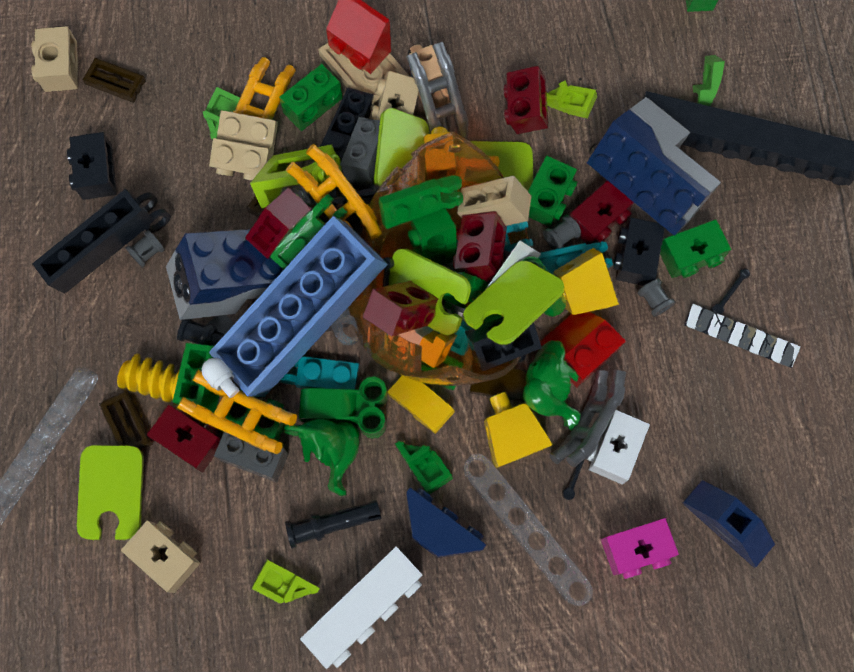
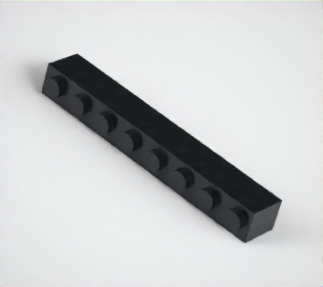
(761, 140)

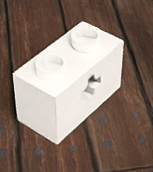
(630, 434)

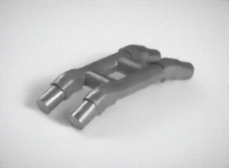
(446, 81)
(572, 445)

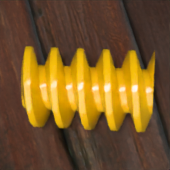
(148, 378)

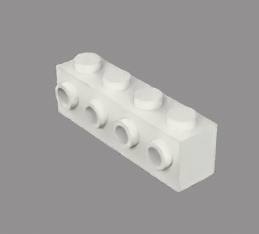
(361, 607)

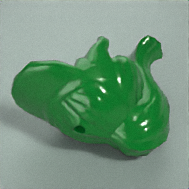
(550, 384)
(332, 444)

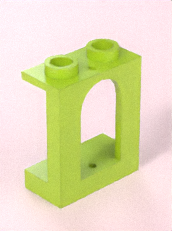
(274, 177)

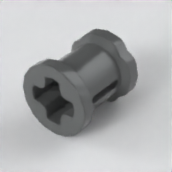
(562, 232)
(145, 248)
(656, 297)

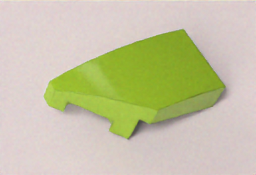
(572, 99)
(281, 584)

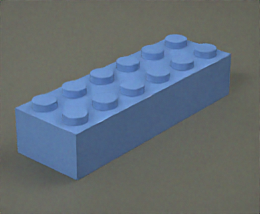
(298, 307)

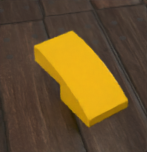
(421, 403)

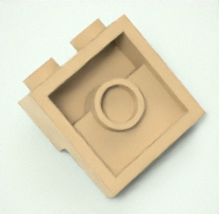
(242, 144)

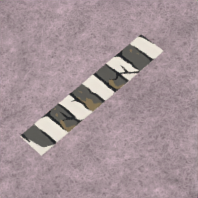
(742, 336)

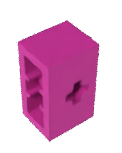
(657, 542)

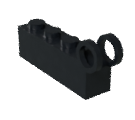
(99, 239)

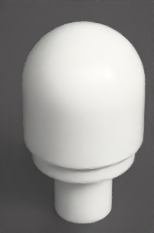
(219, 376)

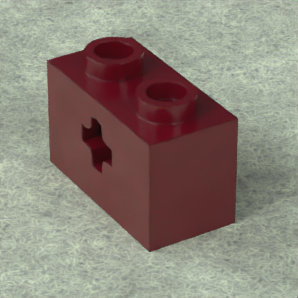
(604, 200)
(169, 432)

